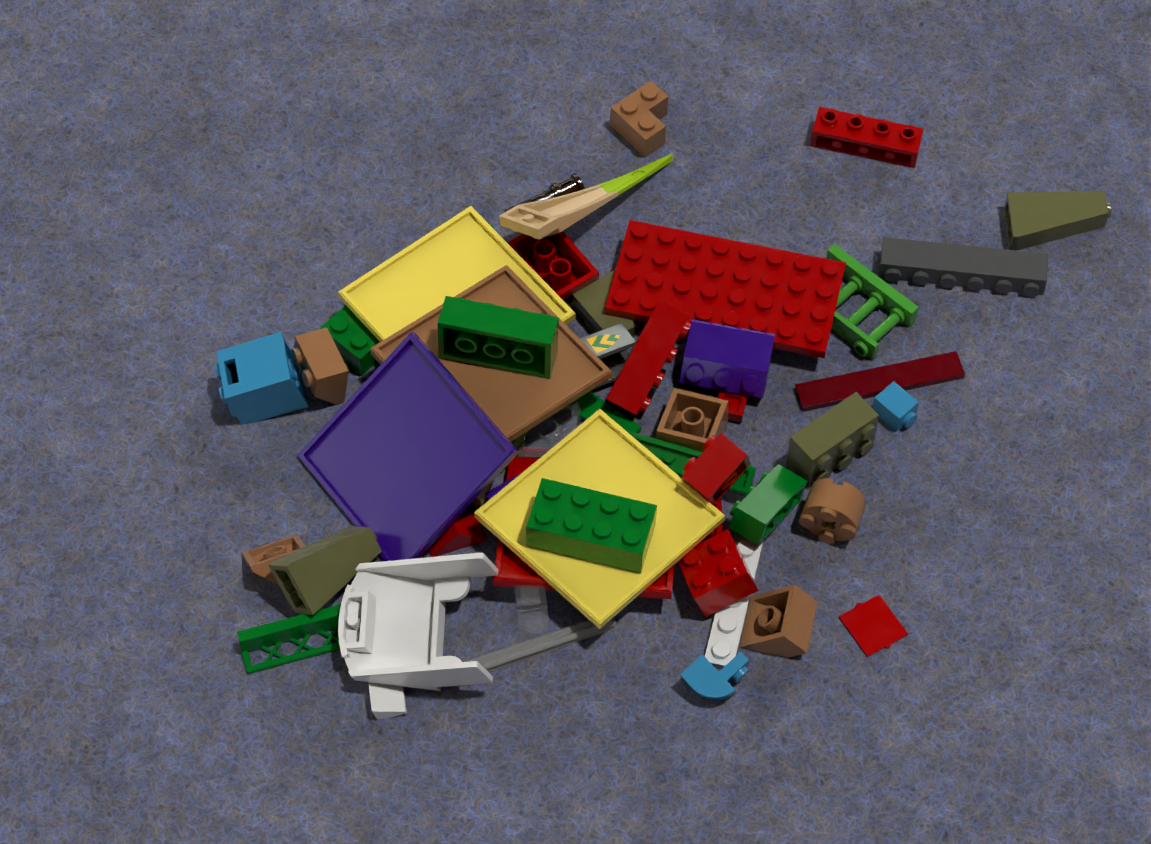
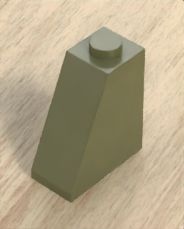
(591, 302)

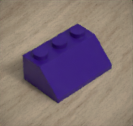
(727, 358)

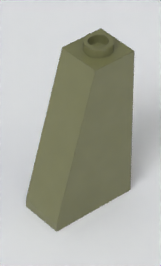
(1050, 216)
(324, 567)

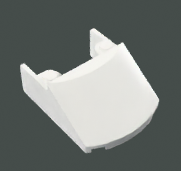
(396, 621)

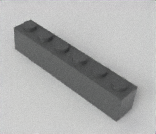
(963, 266)

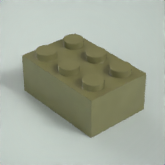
(833, 439)

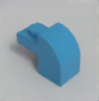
(710, 683)

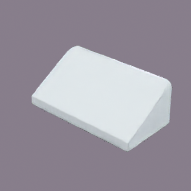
(387, 700)

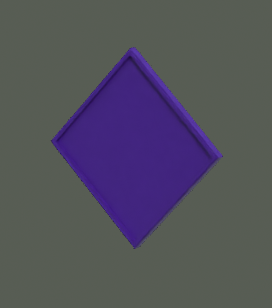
(407, 452)

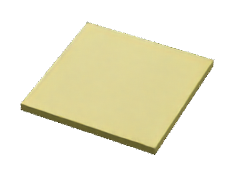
(438, 267)
(610, 461)

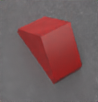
(460, 534)

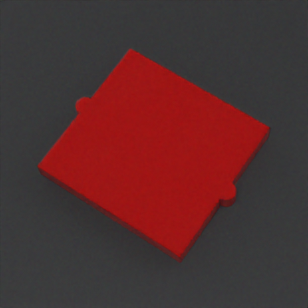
(873, 625)

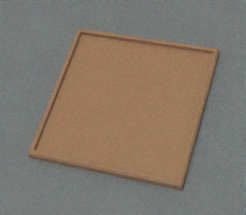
(512, 398)

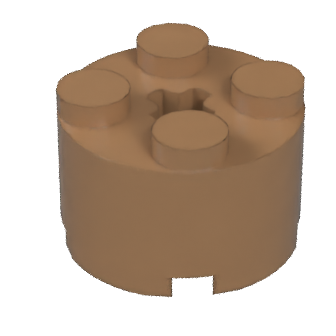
(833, 510)

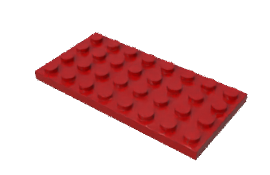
(727, 285)

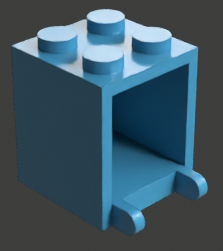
(260, 379)

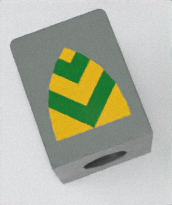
(610, 348)

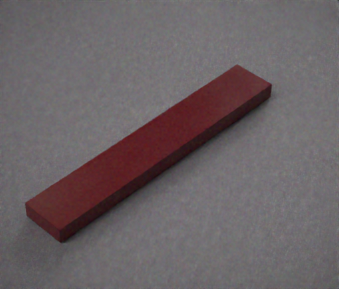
(872, 381)

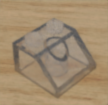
(550, 431)

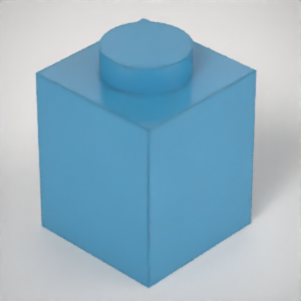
(896, 407)

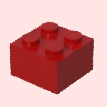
(716, 468)
(717, 573)

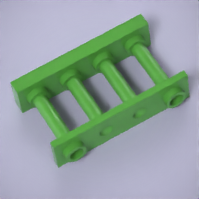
(879, 295)

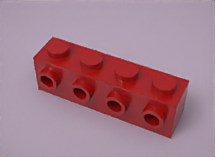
(866, 137)
(648, 357)

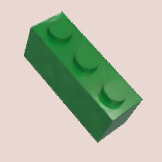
(767, 504)

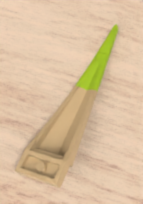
(558, 213)

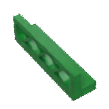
(289, 631)

